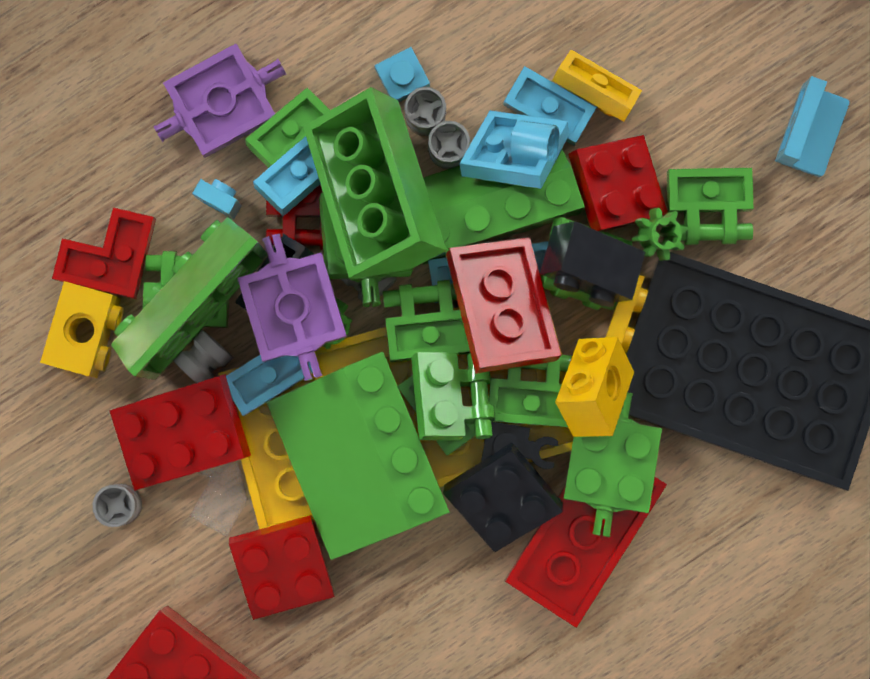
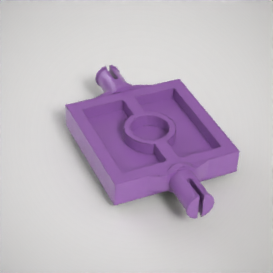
(219, 100)
(292, 307)

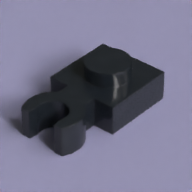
(505, 434)

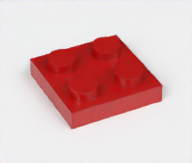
(617, 182)
(281, 567)

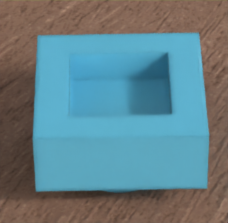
(401, 74)
(218, 196)

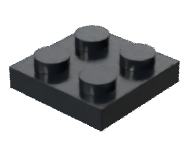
(503, 497)

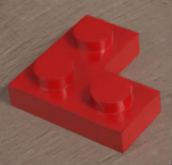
(117, 265)

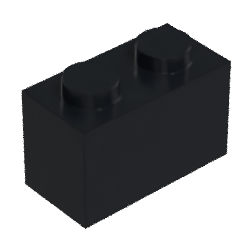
(592, 263)

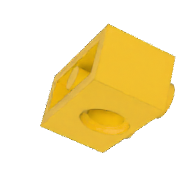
(73, 307)
(595, 387)

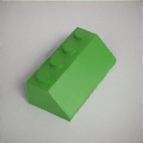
(374, 186)
(488, 211)

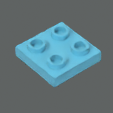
(514, 149)

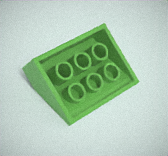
(188, 299)
(357, 456)

